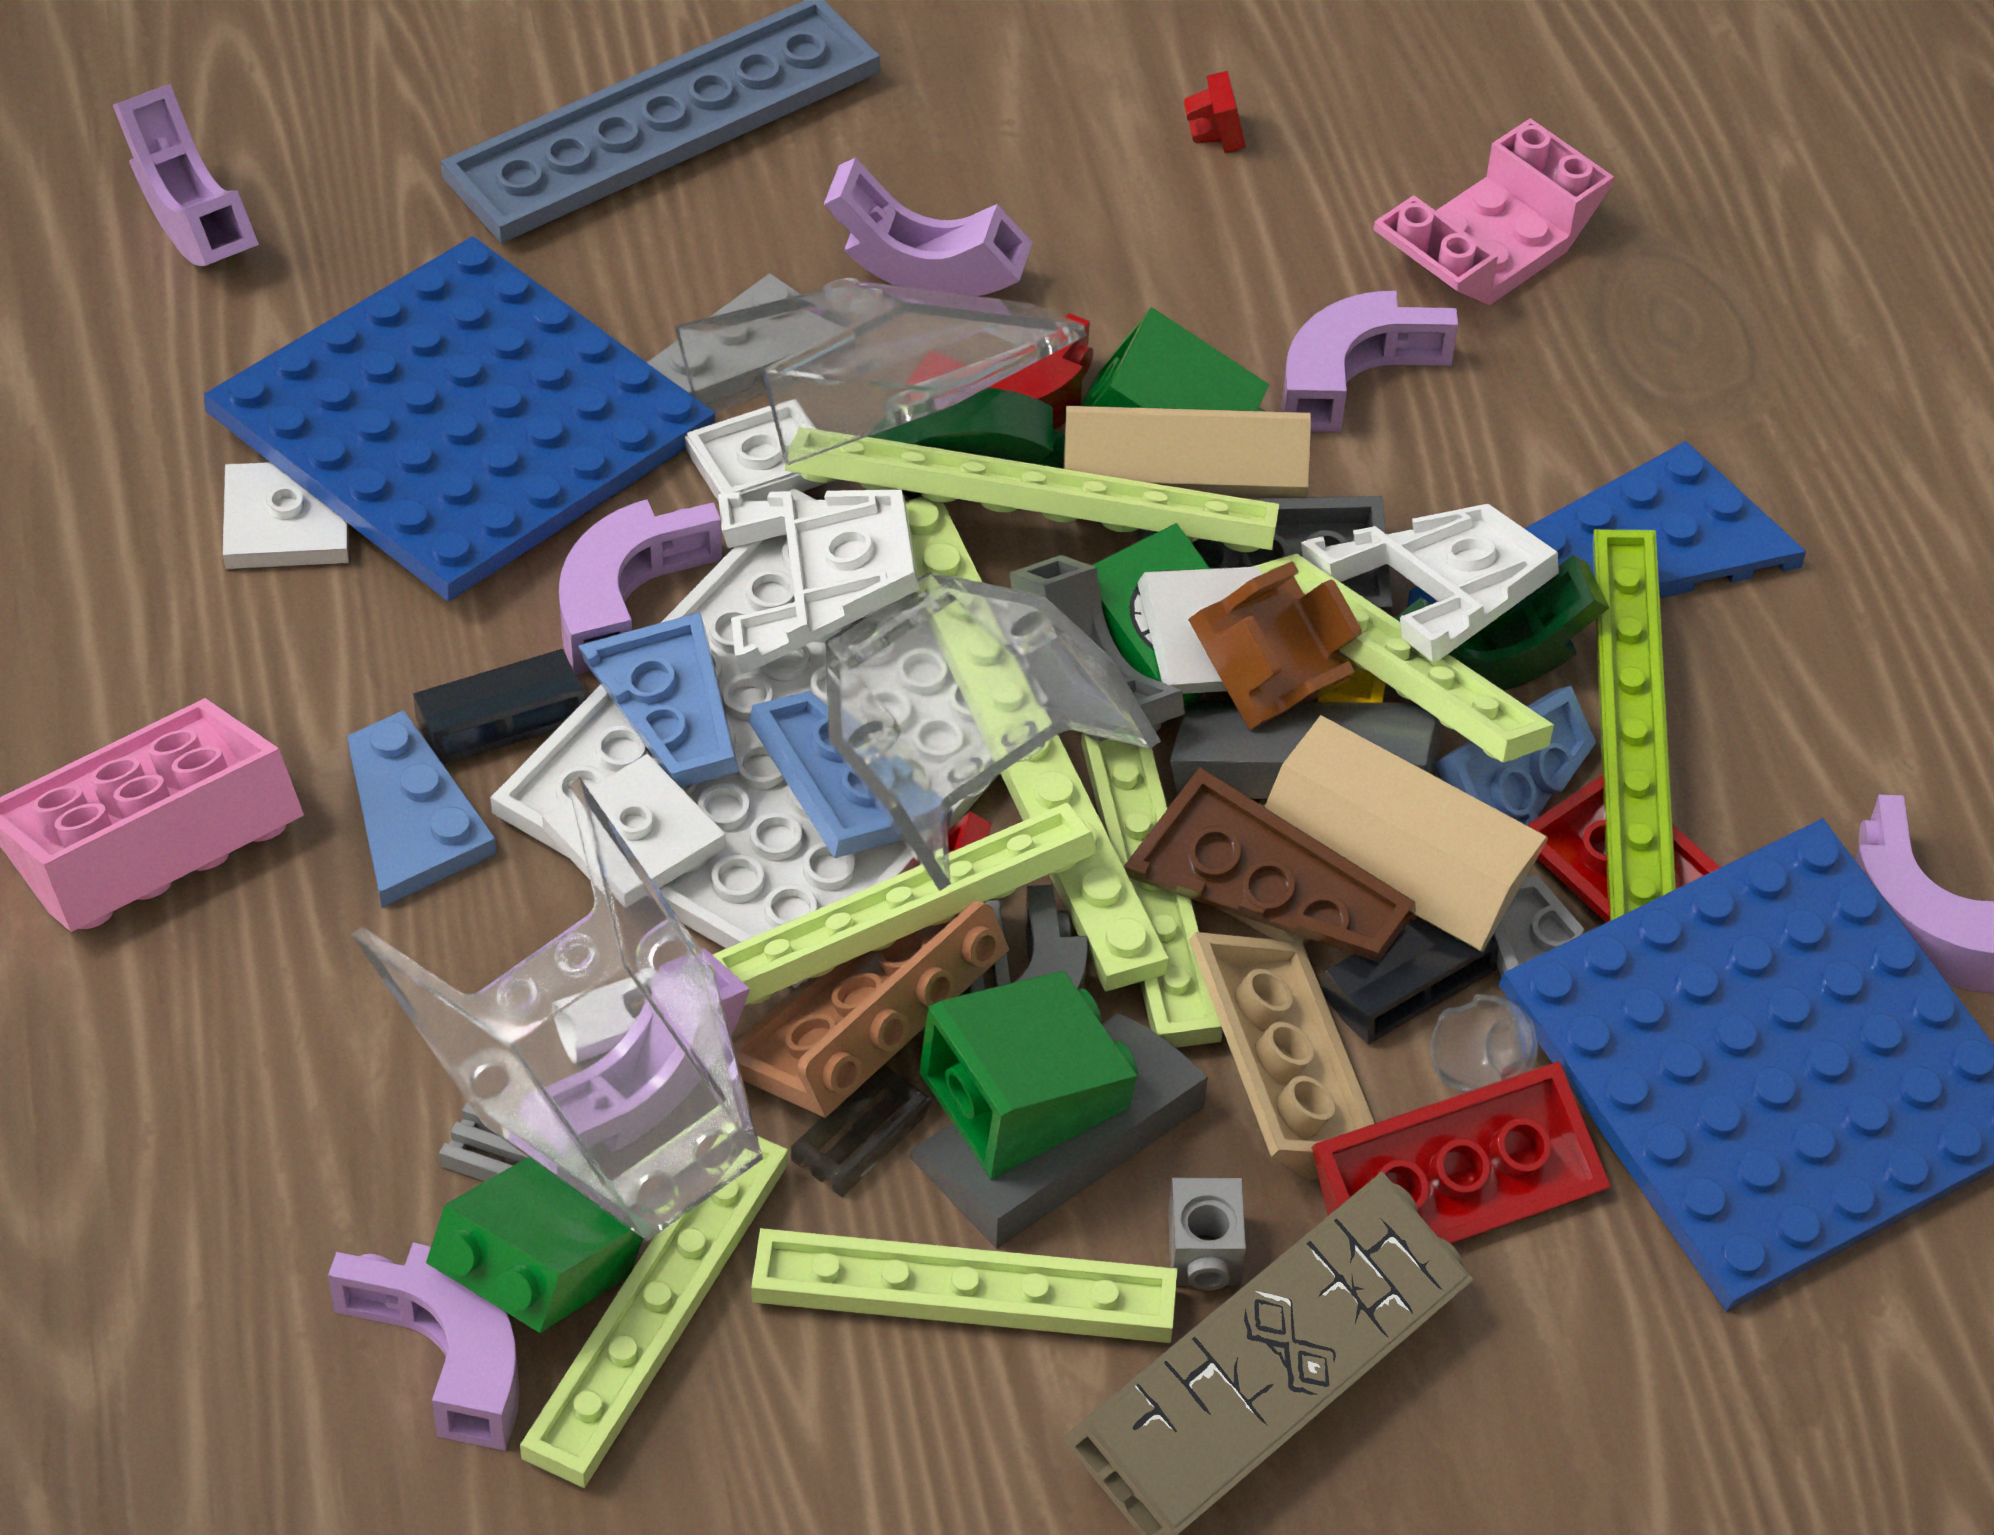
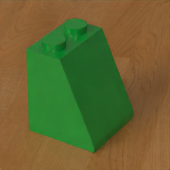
(1172, 369)
(1024, 1068)

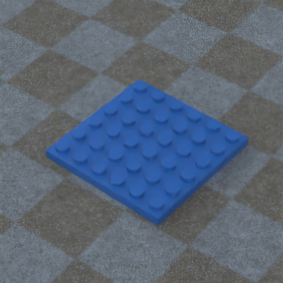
(459, 416)
(1769, 1060)

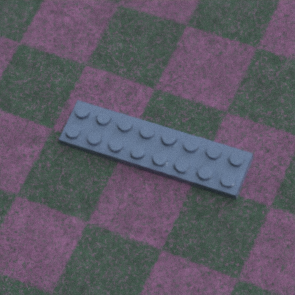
(658, 118)

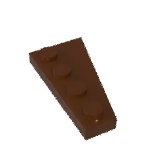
(1261, 867)

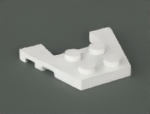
(1463, 558)
(844, 562)

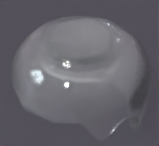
(1483, 1043)

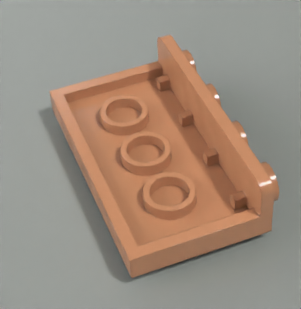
(861, 1013)

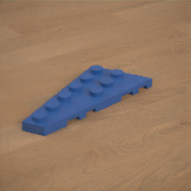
(1698, 516)

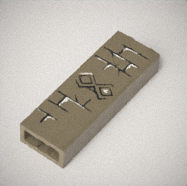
(1268, 1360)

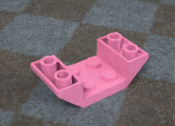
(1508, 222)

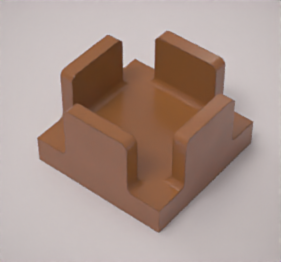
(1277, 643)

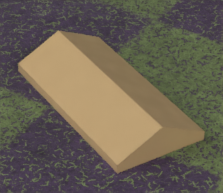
(1193, 449)
(1407, 829)
(1282, 1044)

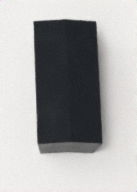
(498, 706)
(1409, 979)

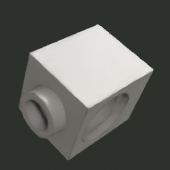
(1209, 1209)

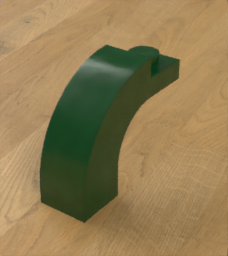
(990, 425)
(1534, 632)

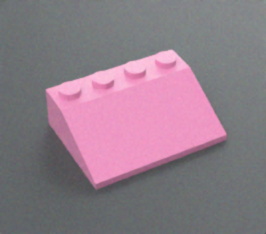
(145, 813)

